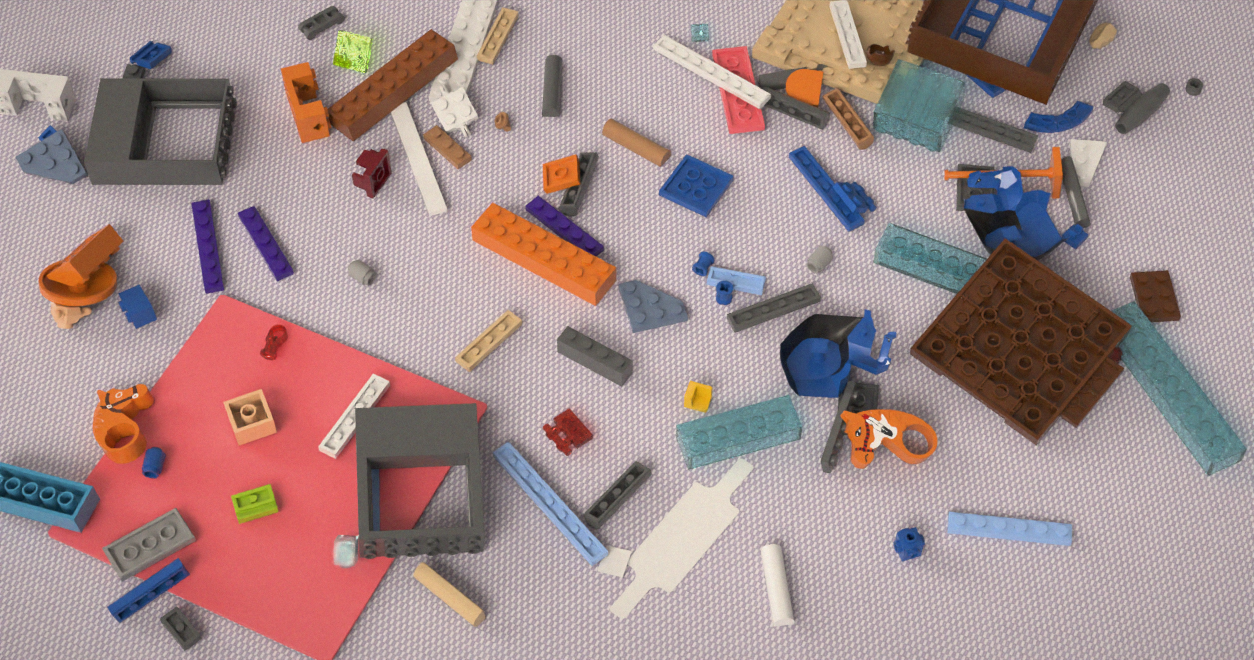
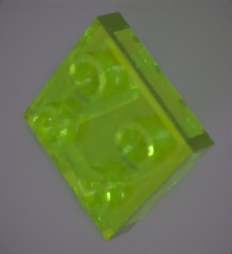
(352, 51)

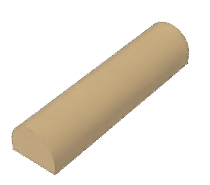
(449, 594)

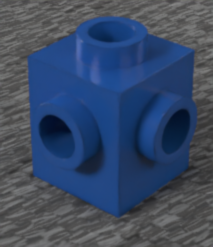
(909, 543)

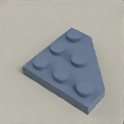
(53, 159)
(649, 307)

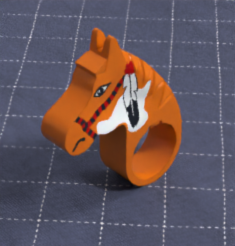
(885, 427)

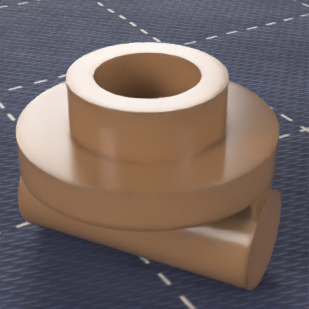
(502, 121)

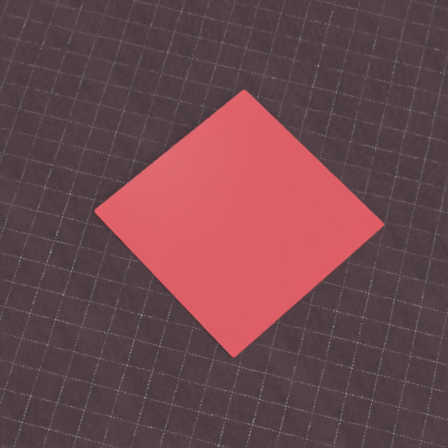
(280, 567)

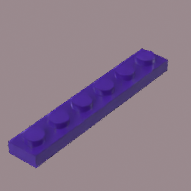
(207, 246)

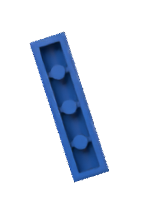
(148, 590)

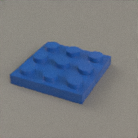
(696, 185)

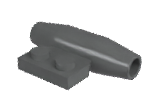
(1134, 104)

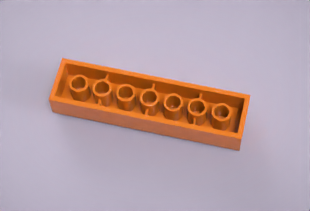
(544, 253)

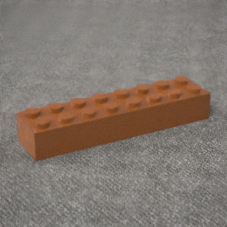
(392, 85)

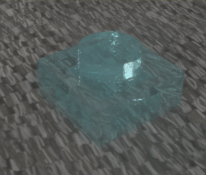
(699, 32)

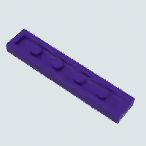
(563, 226)
(265, 243)

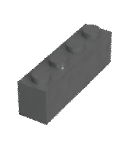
(594, 356)

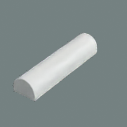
(777, 585)

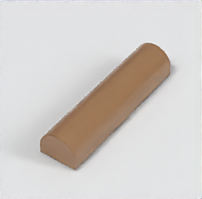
(849, 119)
(636, 142)

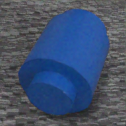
(153, 462)

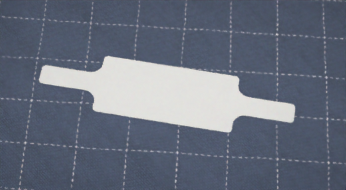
(682, 538)

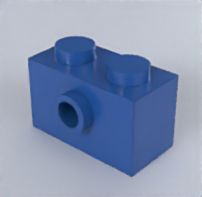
(137, 307)

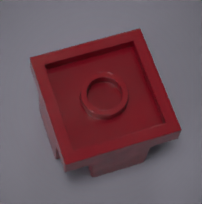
(376, 173)

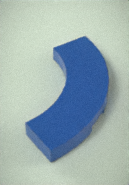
(1069, 119)

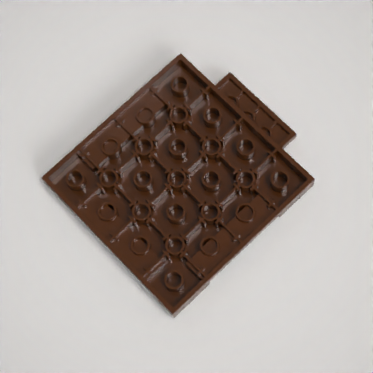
(1025, 343)

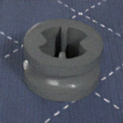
(1194, 86)

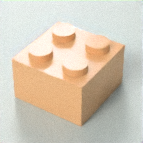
(250, 417)

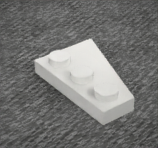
(1086, 156)

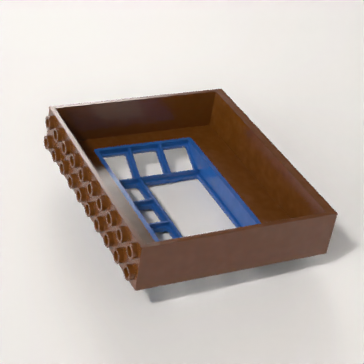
(943, 21)

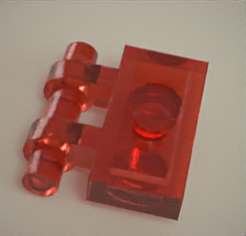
(572, 428)

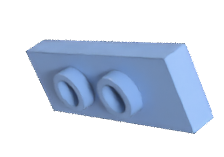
(741, 281)

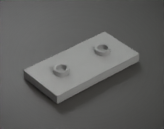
(149, 544)

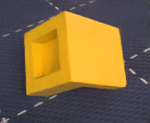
(698, 396)

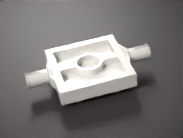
(454, 110)

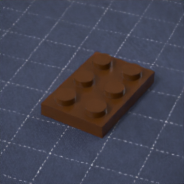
(1155, 295)

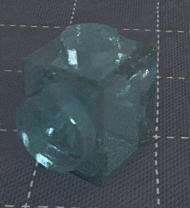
(346, 550)

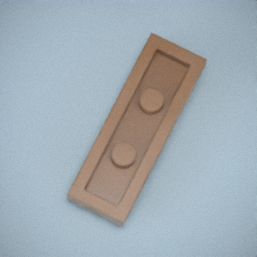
(447, 147)

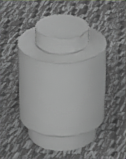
(819, 259)
(361, 272)

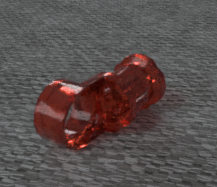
(273, 342)

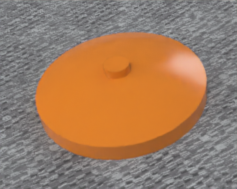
(95, 289)

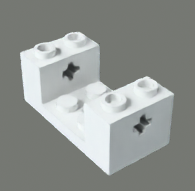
(46, 88)

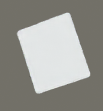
(615, 561)

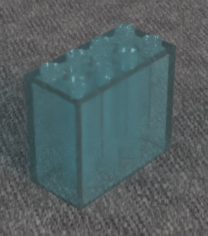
(919, 105)

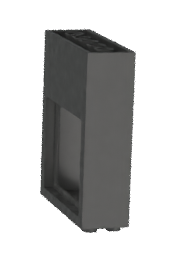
(124, 128)
(418, 439)

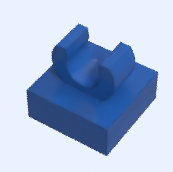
(1075, 236)

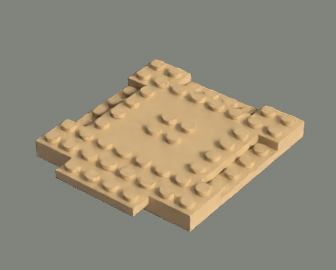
(807, 36)

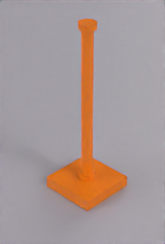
(1053, 173)

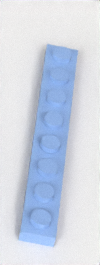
(550, 504)

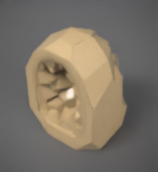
(1102, 35)

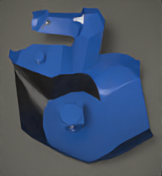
(1011, 213)
(824, 347)

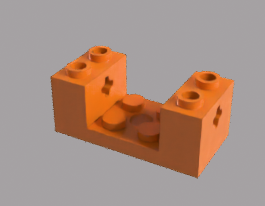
(310, 117)

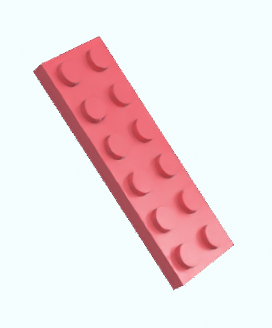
(739, 114)

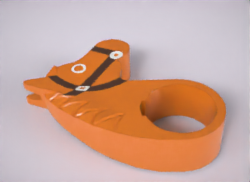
(114, 421)

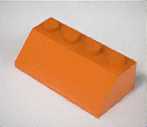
(87, 257)

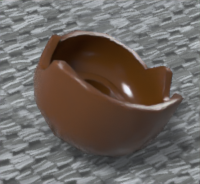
(879, 55)

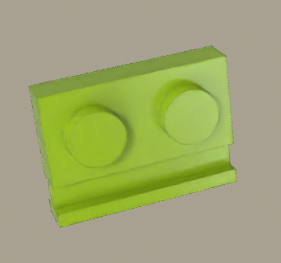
(254, 503)

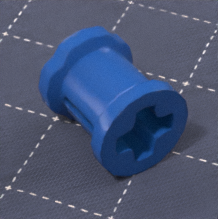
(703, 263)
(724, 291)

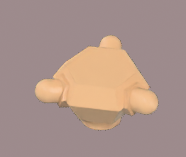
(68, 315)

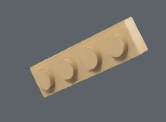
(497, 36)
(488, 341)

